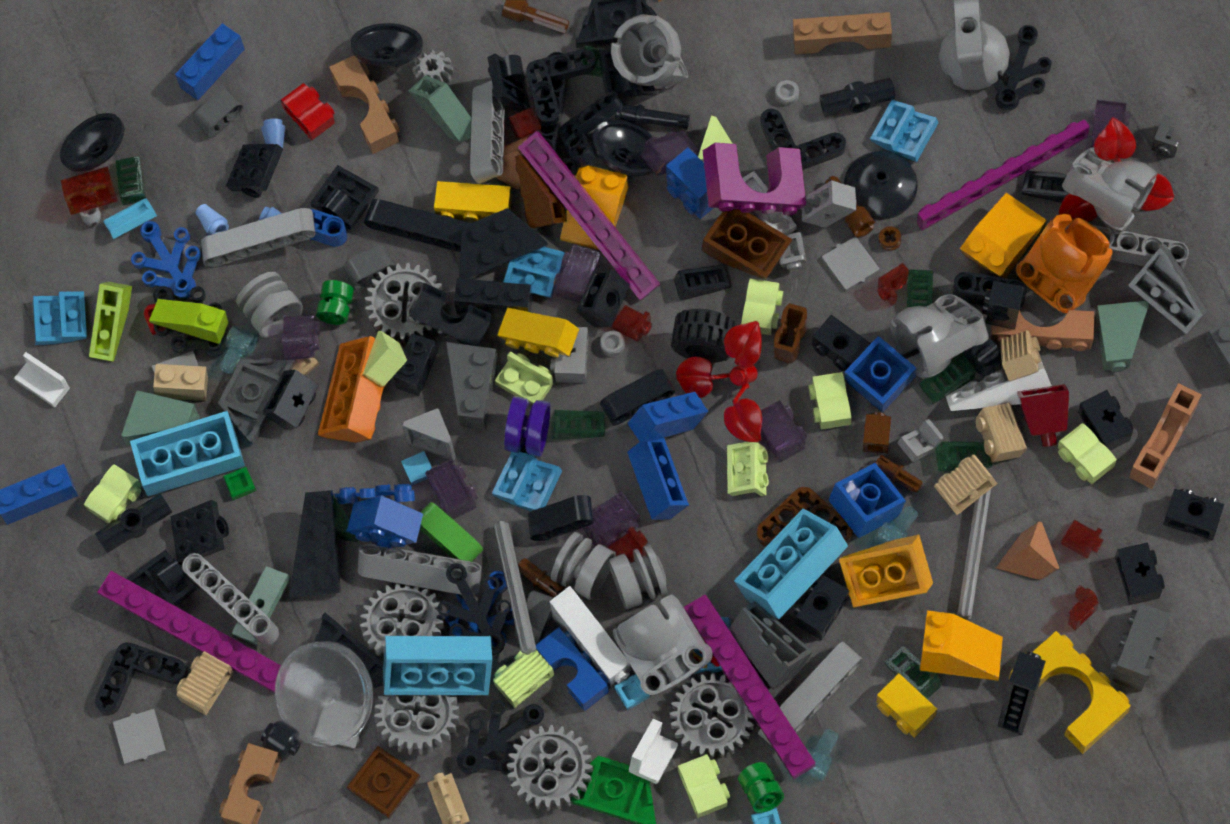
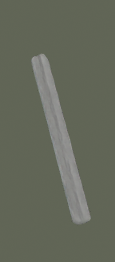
(973, 556)
(514, 588)

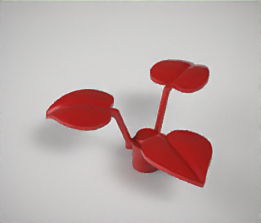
(1114, 144)
(694, 375)

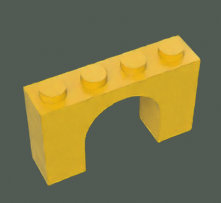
(1106, 703)

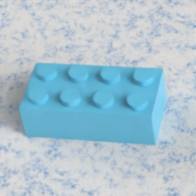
(187, 453)
(791, 563)
(437, 665)

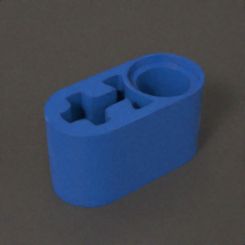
(324, 224)

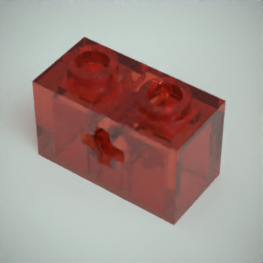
(89, 190)

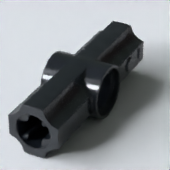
(857, 97)
(147, 514)

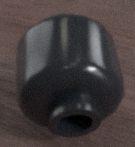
(281, 739)

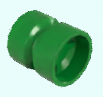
(334, 303)
(761, 787)

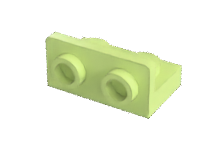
(524, 378)
(747, 468)

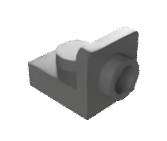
(1162, 142)

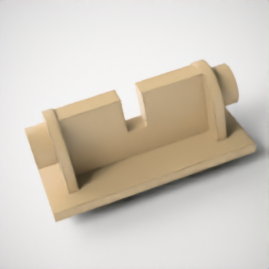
(448, 799)

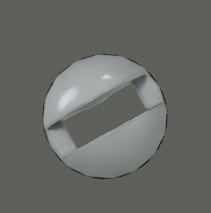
(91, 216)

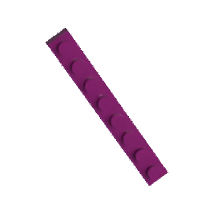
(996, 178)
(589, 215)
(190, 630)
(750, 687)

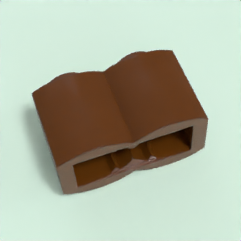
(790, 333)

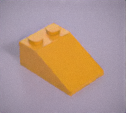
(608, 192)
(1003, 236)
(887, 571)
(960, 647)

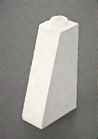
(589, 635)

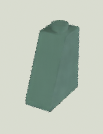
(443, 107)
(1118, 332)
(155, 414)

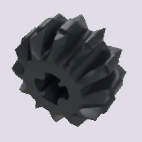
(984, 357)

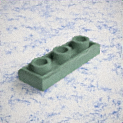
(265, 593)

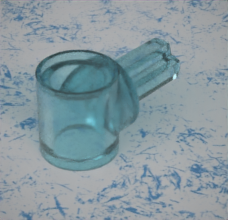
(239, 343)
(897, 529)
(821, 754)

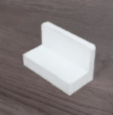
(42, 380)
(652, 754)

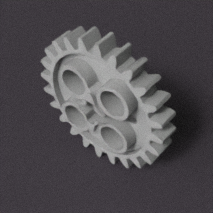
(382, 301)
(400, 620)
(412, 734)
(699, 735)
(533, 752)

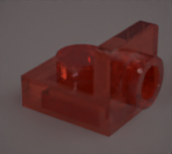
(524, 123)
(892, 280)
(633, 323)
(1082, 539)
(628, 543)
(1081, 612)

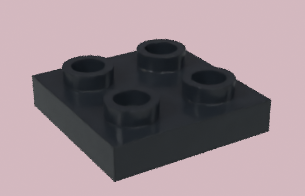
(508, 81)
(615, 82)
(254, 168)
(344, 196)
(199, 531)
(164, 579)

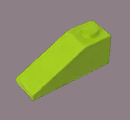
(109, 319)
(191, 319)

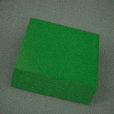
(239, 483)

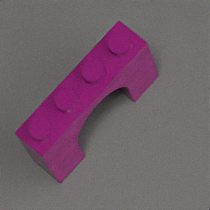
(729, 191)

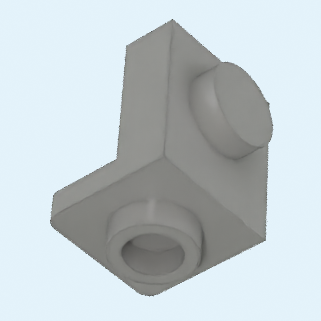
(794, 254)
(921, 441)

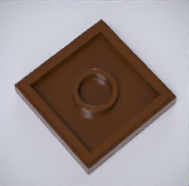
(383, 782)

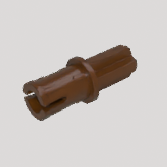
(898, 474)
(539, 578)

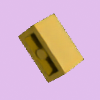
(906, 706)

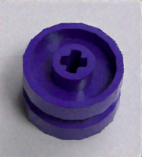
(527, 426)

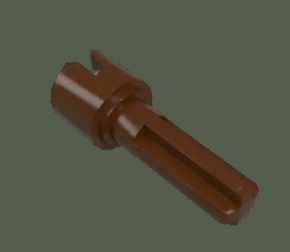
(520, 10)
(859, 221)

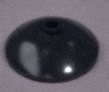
(386, 45)
(92, 142)
(620, 147)
(884, 197)

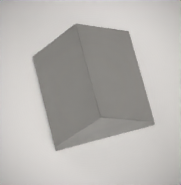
(429, 434)

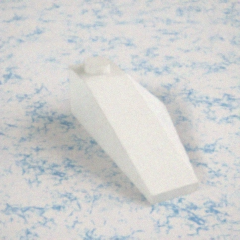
(995, 390)

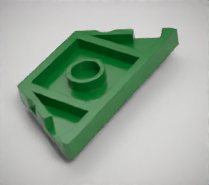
(617, 792)

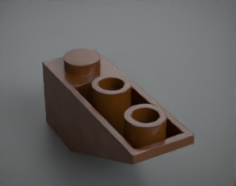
(540, 202)

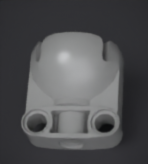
(973, 49)
(637, 51)
(1110, 187)
(937, 332)
(662, 644)

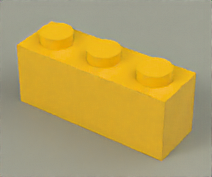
(470, 201)
(538, 333)

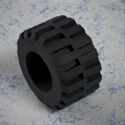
(701, 334)

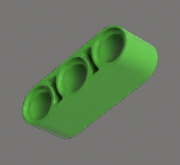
(448, 534)

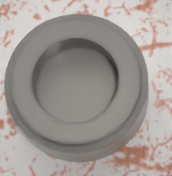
(787, 92)
(612, 343)

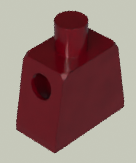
(1045, 411)

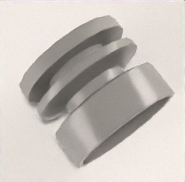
(267, 303)
(580, 564)
(638, 576)

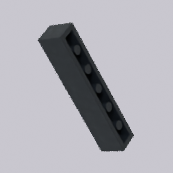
(1021, 692)

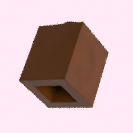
(876, 433)

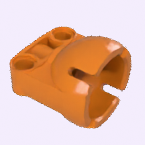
(1065, 262)

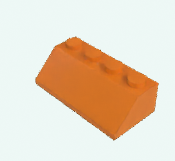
(351, 397)

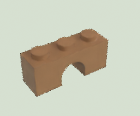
(255, 765)

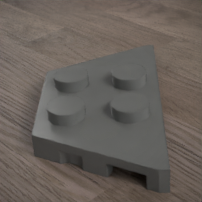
(250, 391)

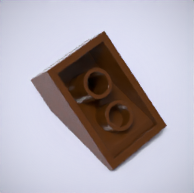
(745, 243)

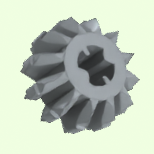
(433, 62)

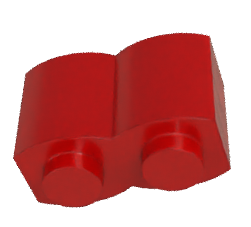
(308, 111)

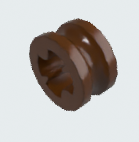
(888, 231)

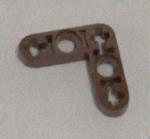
(792, 505)

